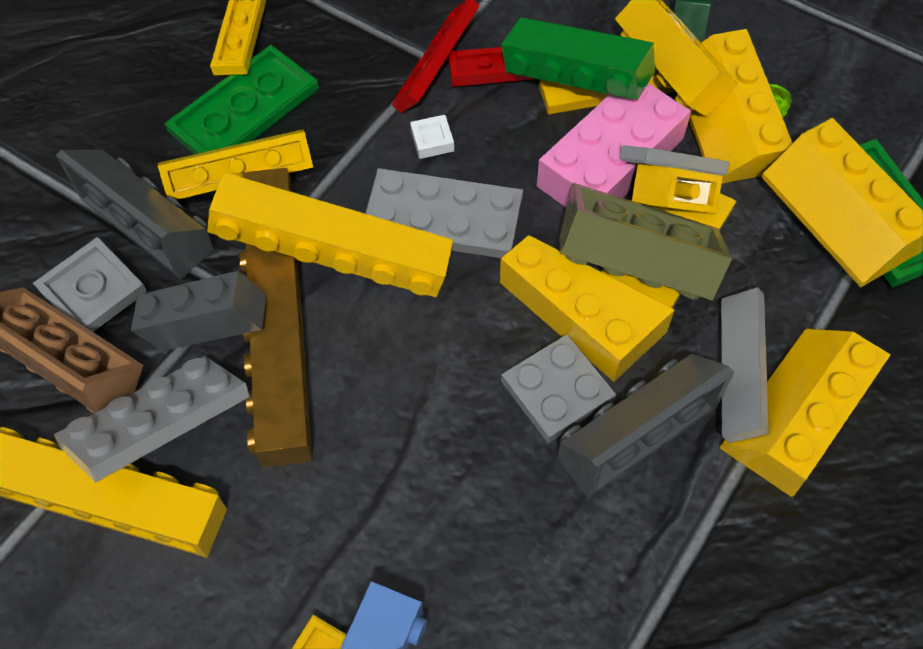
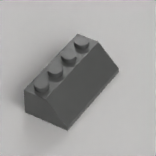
(138, 209)
(643, 421)

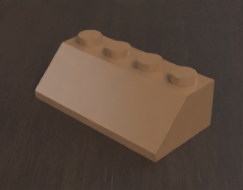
(64, 351)

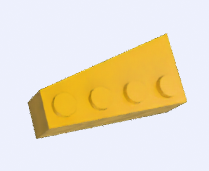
(599, 313)

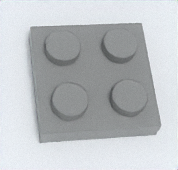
(90, 285)
(557, 388)

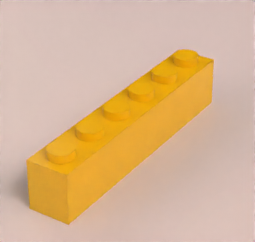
(329, 235)
(123, 501)

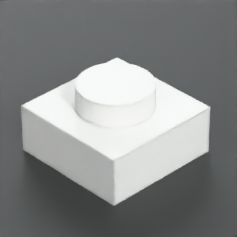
(432, 136)

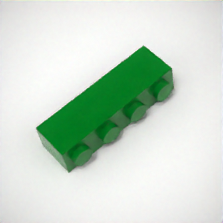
(579, 58)

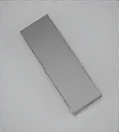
(673, 159)

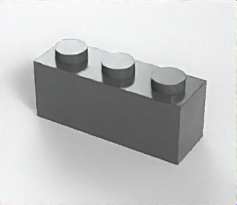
(199, 311)

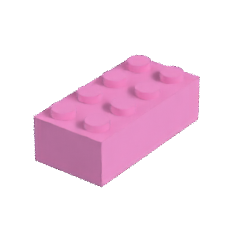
(593, 147)

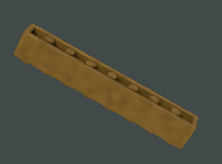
(277, 352)

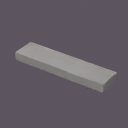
(745, 353)

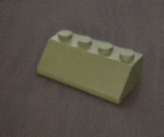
(643, 243)

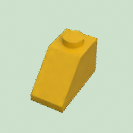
(677, 188)

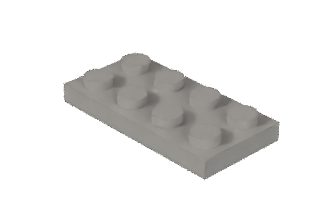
(473, 214)
(150, 417)

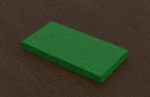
(243, 104)

